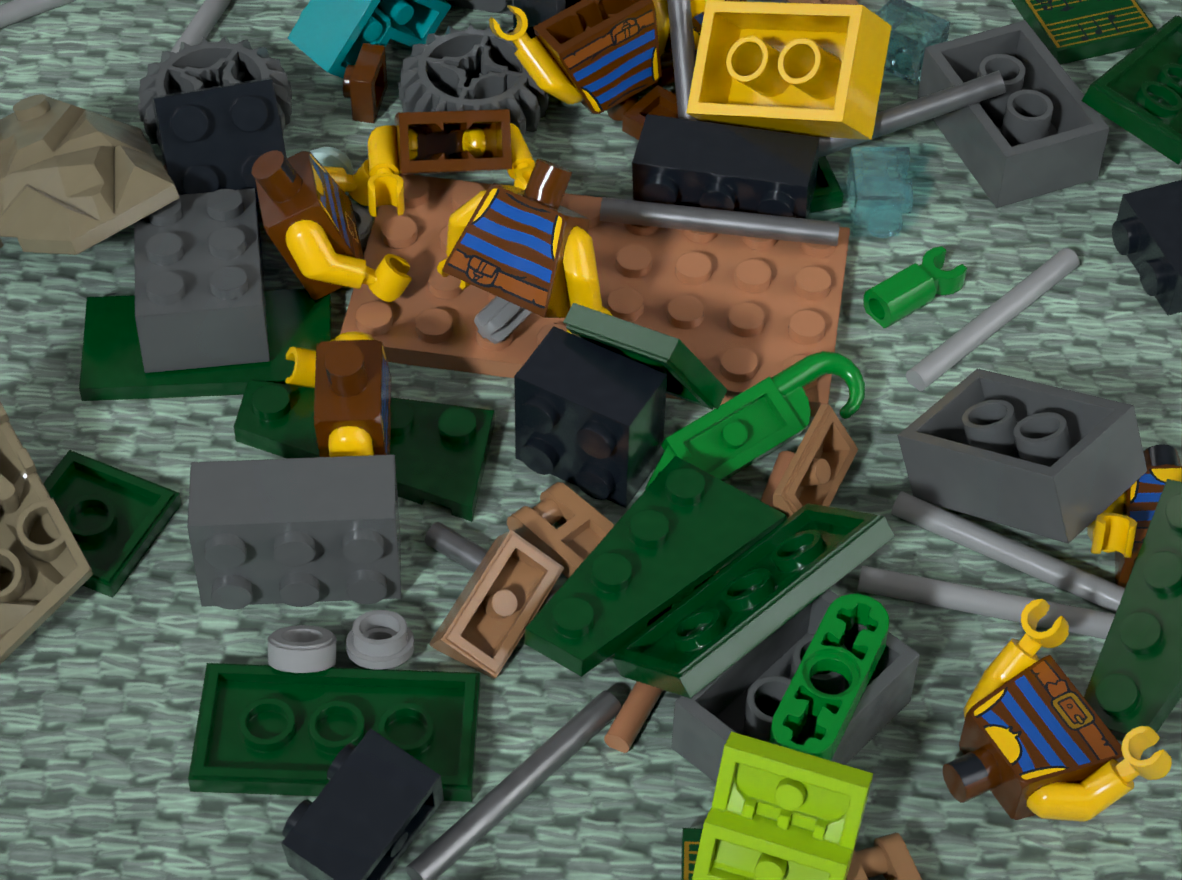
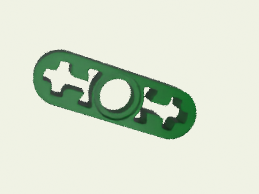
(828, 654)

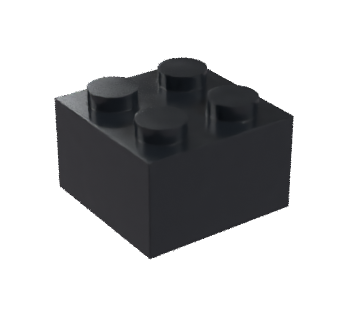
(217, 134)
(589, 416)

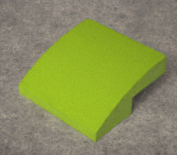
(780, 815)

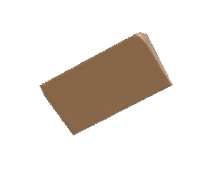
(817, 464)
(497, 604)

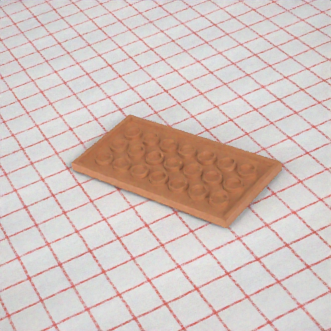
(730, 298)

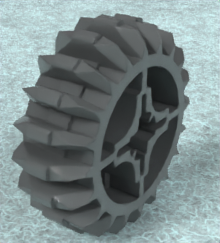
(210, 66)
(471, 73)

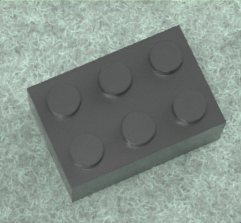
(1024, 139)
(201, 283)
(1023, 454)
(295, 530)
(753, 687)

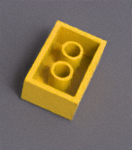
(790, 67)

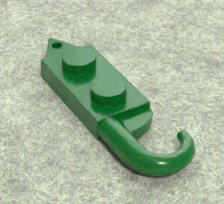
(759, 418)

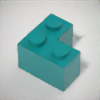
(336, 29)

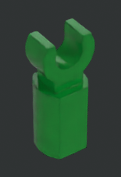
(913, 288)

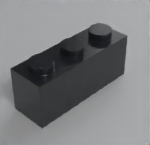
(725, 167)

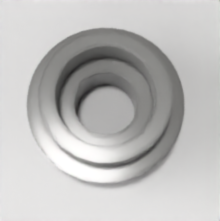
(380, 640)

